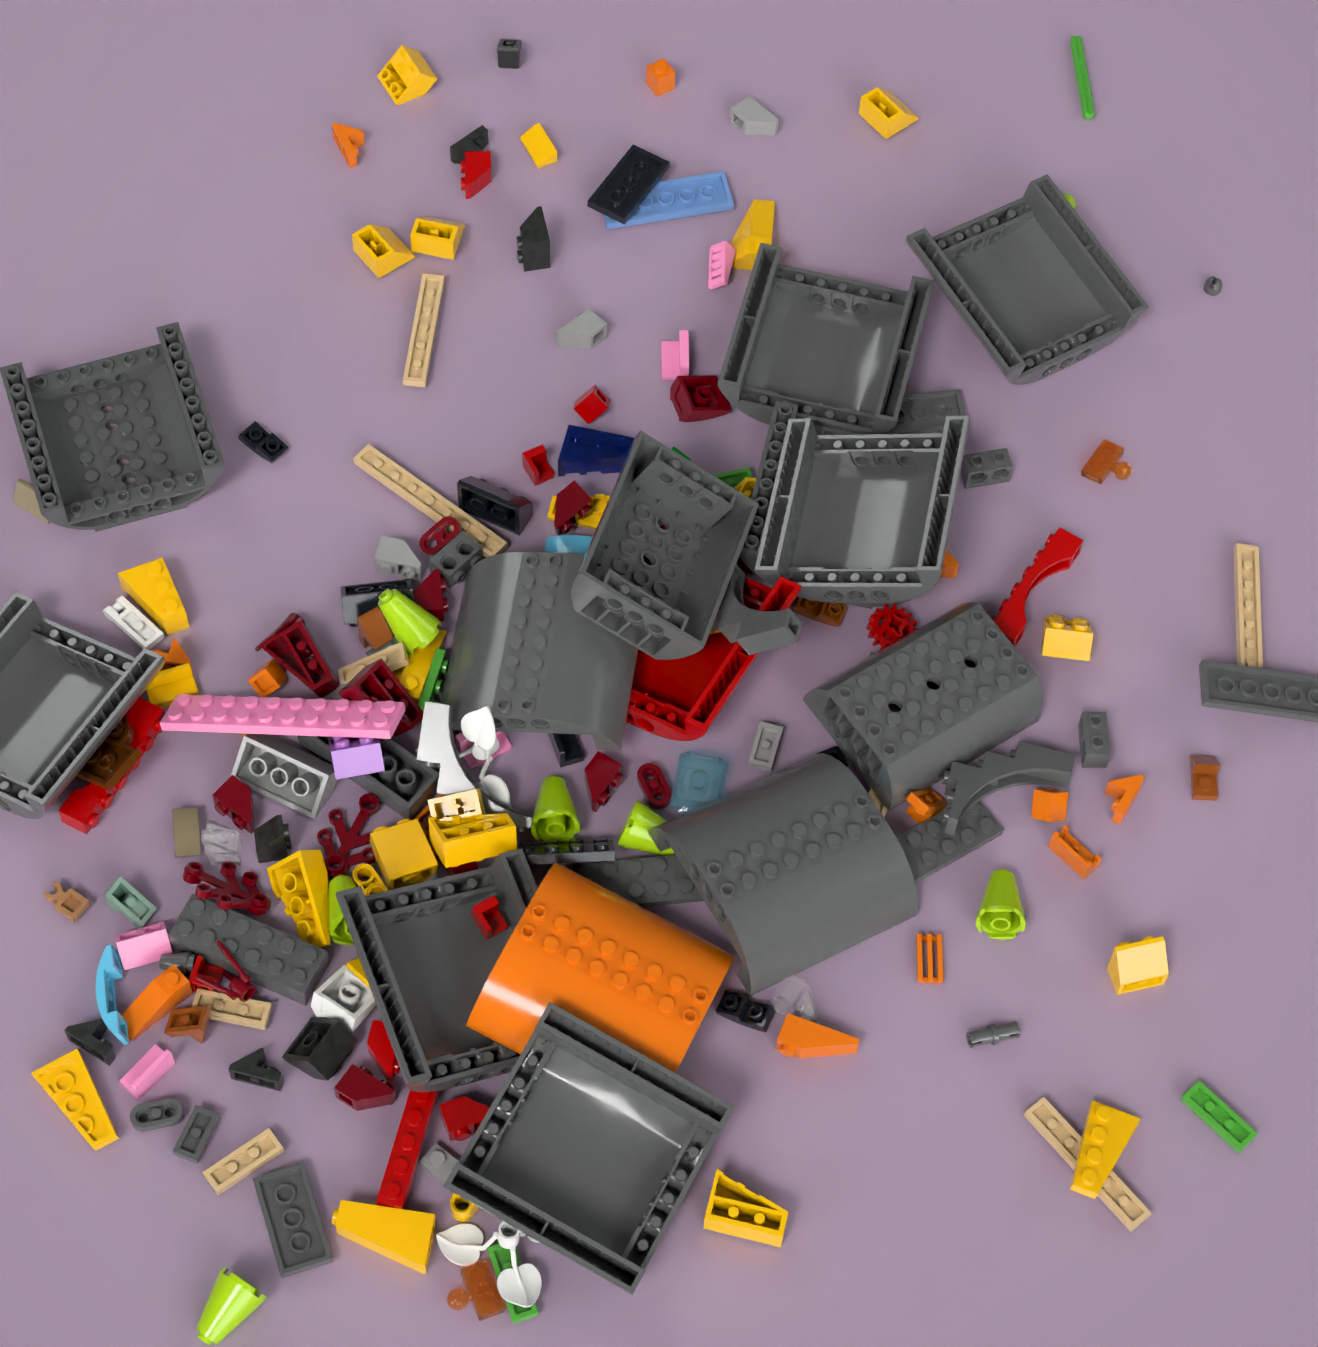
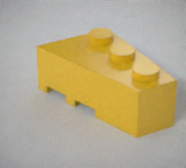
(155, 592)
(472, 839)
(743, 1213)

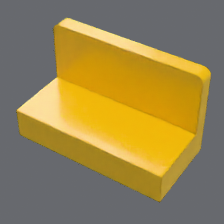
(170, 684)

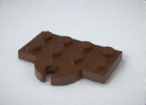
(111, 758)

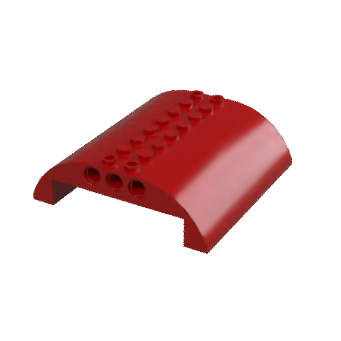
(686, 694)

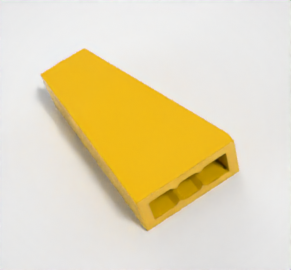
(392, 1232)

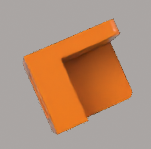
(267, 678)
(1049, 804)

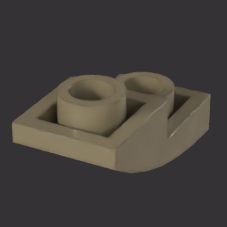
(186, 832)

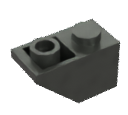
(272, 840)

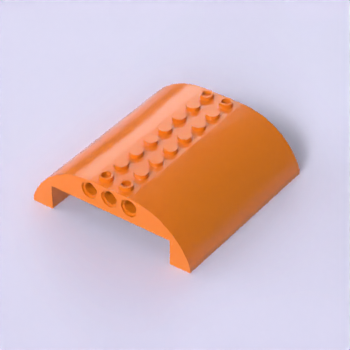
(605, 966)

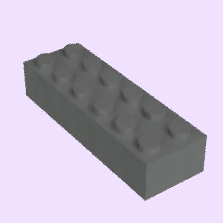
(403, 784)
(263, 952)

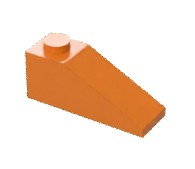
(156, 1001)
(809, 1039)

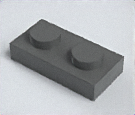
(196, 1134)

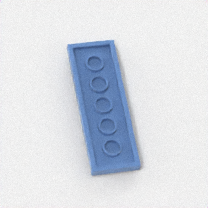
(681, 199)

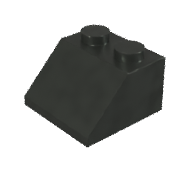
(534, 242)
(320, 1048)

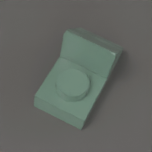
(127, 900)

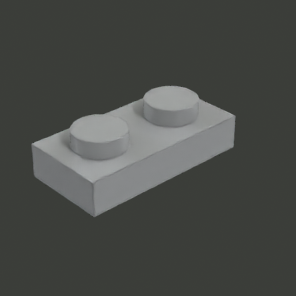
(765, 746)
(438, 1163)

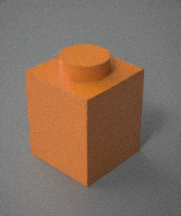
(660, 77)

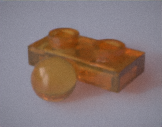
(1104, 461)
(480, 1290)

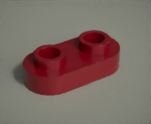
(441, 534)
(654, 787)

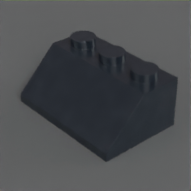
(494, 504)
(365, 597)

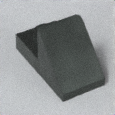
(509, 53)
(473, 141)
(88, 1038)
(250, 1071)

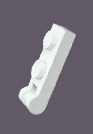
(134, 623)

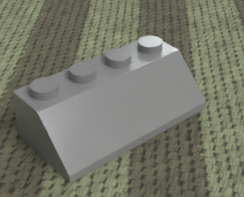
(284, 773)

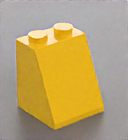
(403, 854)

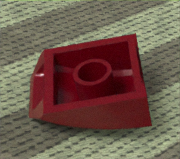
(698, 398)

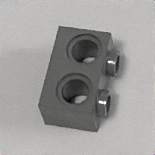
(986, 468)
(452, 557)
(1094, 739)

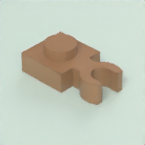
(68, 904)

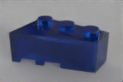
(592, 451)

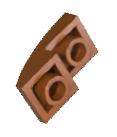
(820, 611)

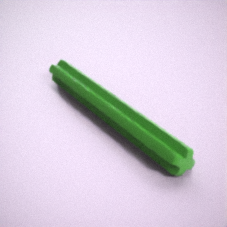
(1082, 77)

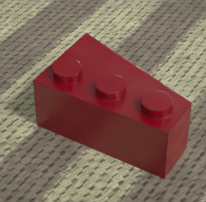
(302, 657)
(379, 683)

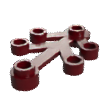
(348, 840)
(225, 891)

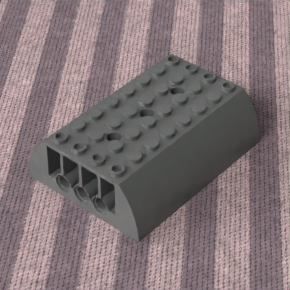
(675, 599)
(957, 722)

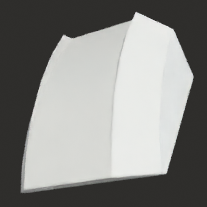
(343, 999)

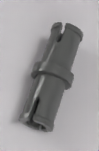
(993, 1034)

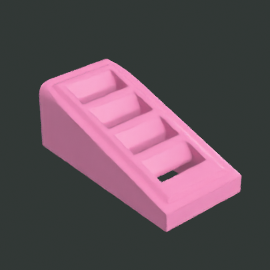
(720, 263)

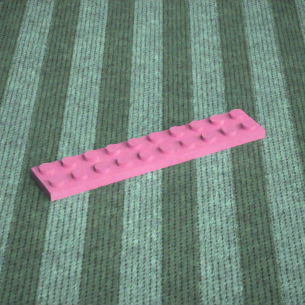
(283, 716)

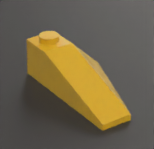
(753, 230)
(415, 674)
(303, 888)

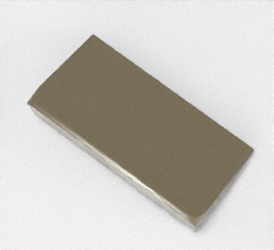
(26, 499)

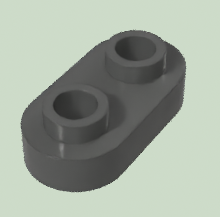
(157, 1113)

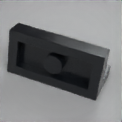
(566, 748)

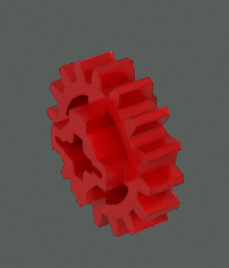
(892, 628)

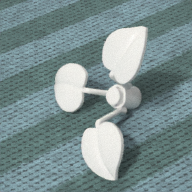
(480, 728)
(463, 1246)

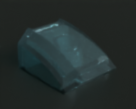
(697, 781)

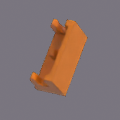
(1074, 853)

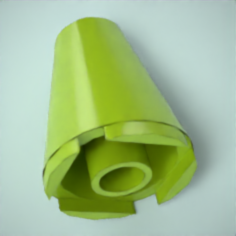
(408, 620)
(554, 812)
(635, 832)
(1001, 907)
(337, 925)
(227, 1307)

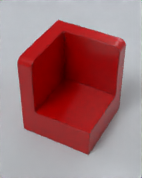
(591, 404)
(536, 465)
(488, 918)
(206, 971)

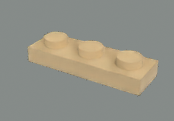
(393, 656)
(224, 1009)
(243, 1161)

